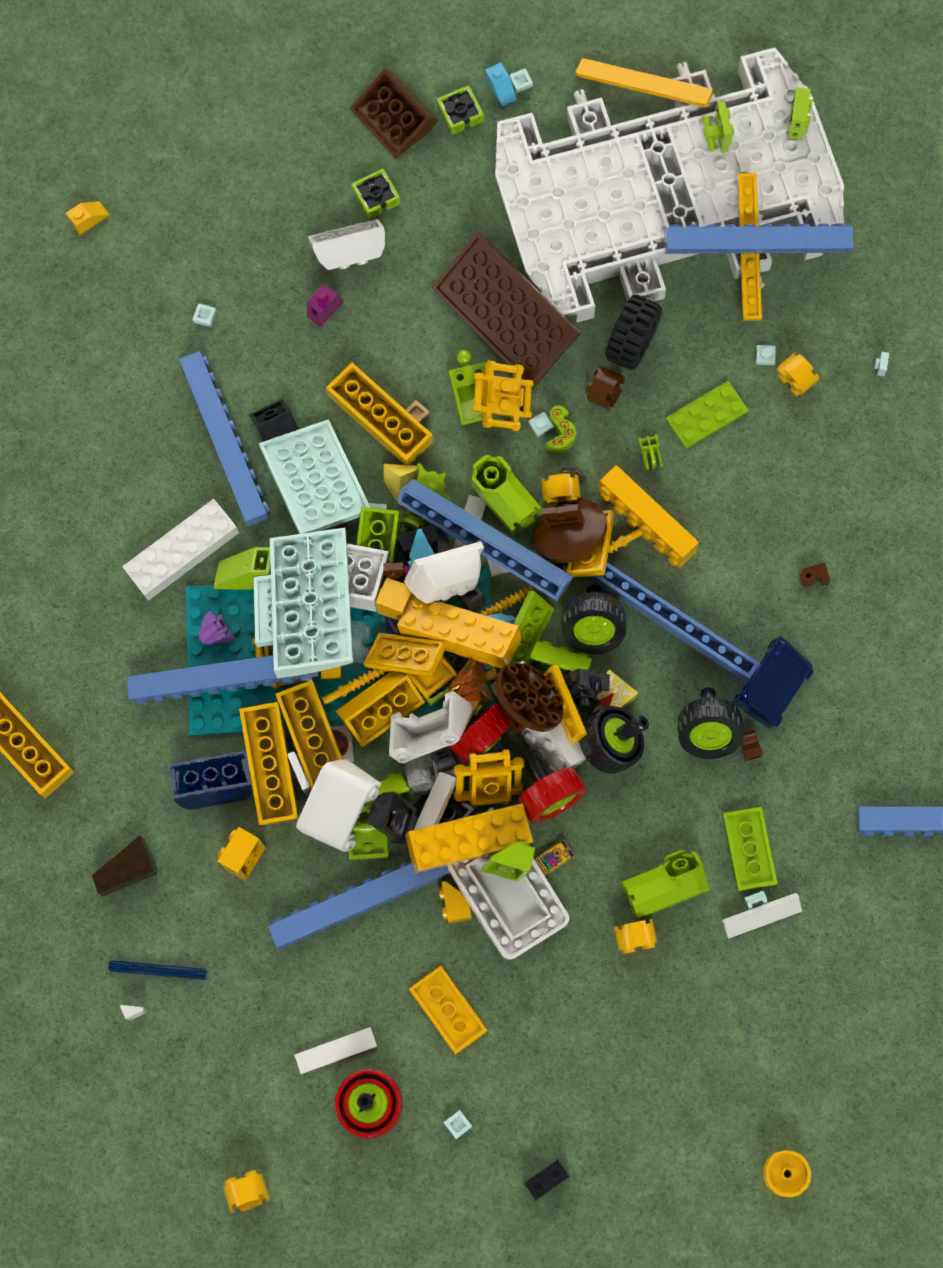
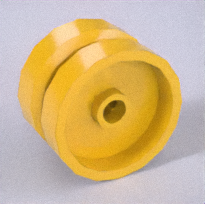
(774, 1173)

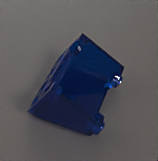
(774, 683)

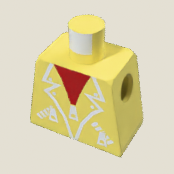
(619, 694)

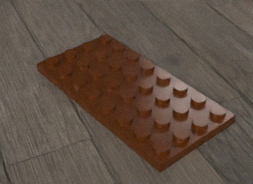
(505, 309)

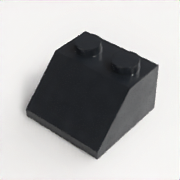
(273, 420)

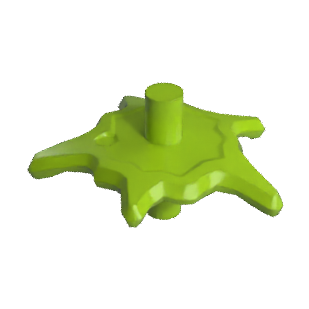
(432, 481)

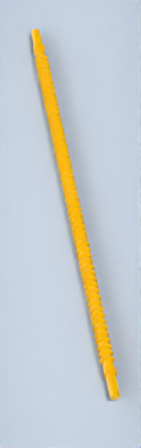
(343, 690)

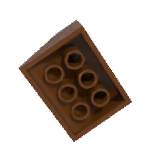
(393, 113)

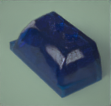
(211, 780)

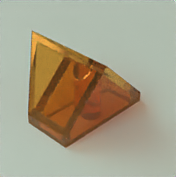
(471, 683)

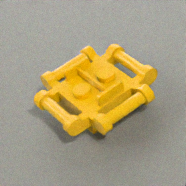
(502, 396)
(490, 779)

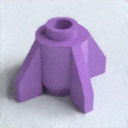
(213, 630)

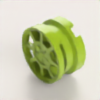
(413, 521)

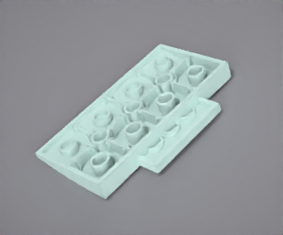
(305, 603)

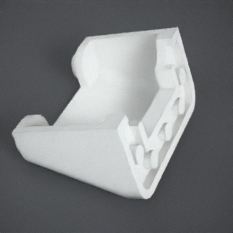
(423, 735)
(337, 803)

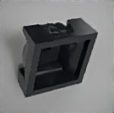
(406, 540)
(586, 685)
(392, 816)

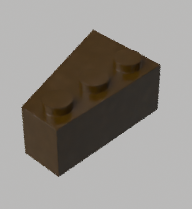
(125, 868)

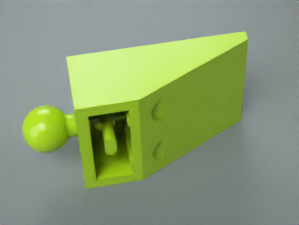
(465, 390)
(240, 569)

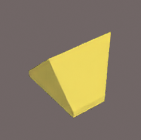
(398, 476)

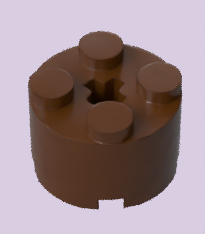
(605, 387)

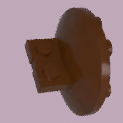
(569, 530)
(528, 698)

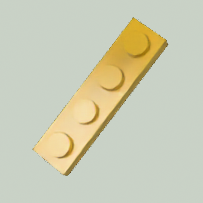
(571, 720)

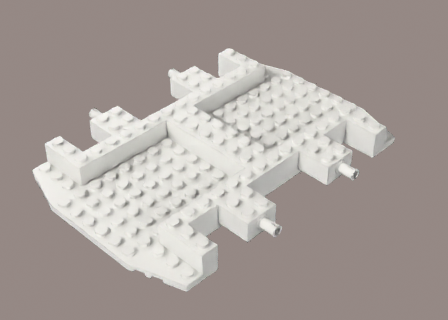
(609, 192)

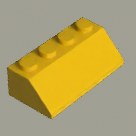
(371, 710)

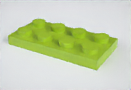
(706, 414)
(532, 622)
(749, 849)

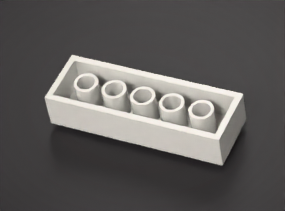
(180, 549)
(552, 746)

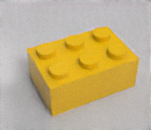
(241, 853)

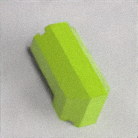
(504, 493)
(667, 885)

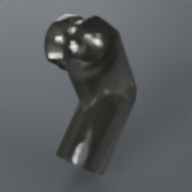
(582, 477)
(456, 662)

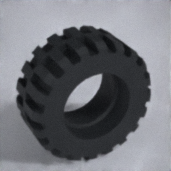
(633, 332)

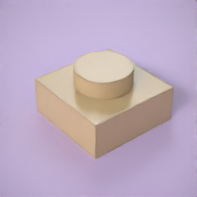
(418, 411)

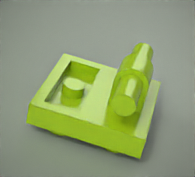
(721, 130)
(369, 842)

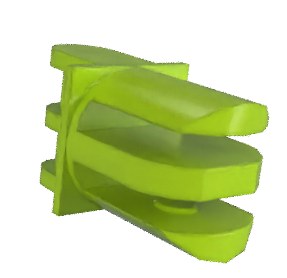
(650, 450)

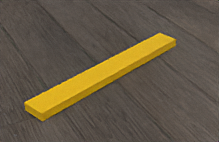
(644, 82)
(749, 261)

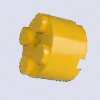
(797, 374)
(560, 489)
(635, 935)
(245, 1192)

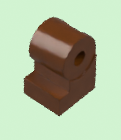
(814, 574)
(750, 746)

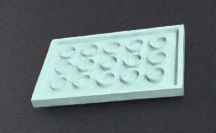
(314, 477)

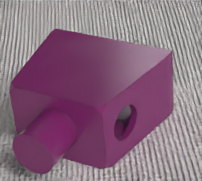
(323, 302)

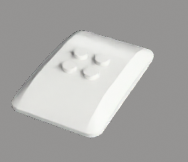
(511, 911)

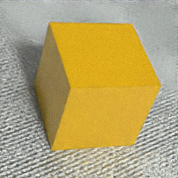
(393, 599)

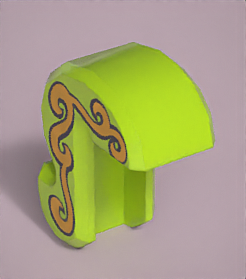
(565, 429)

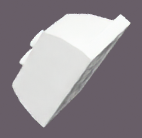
(349, 245)
(445, 573)

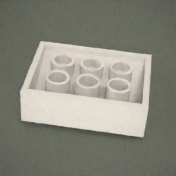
(365, 575)

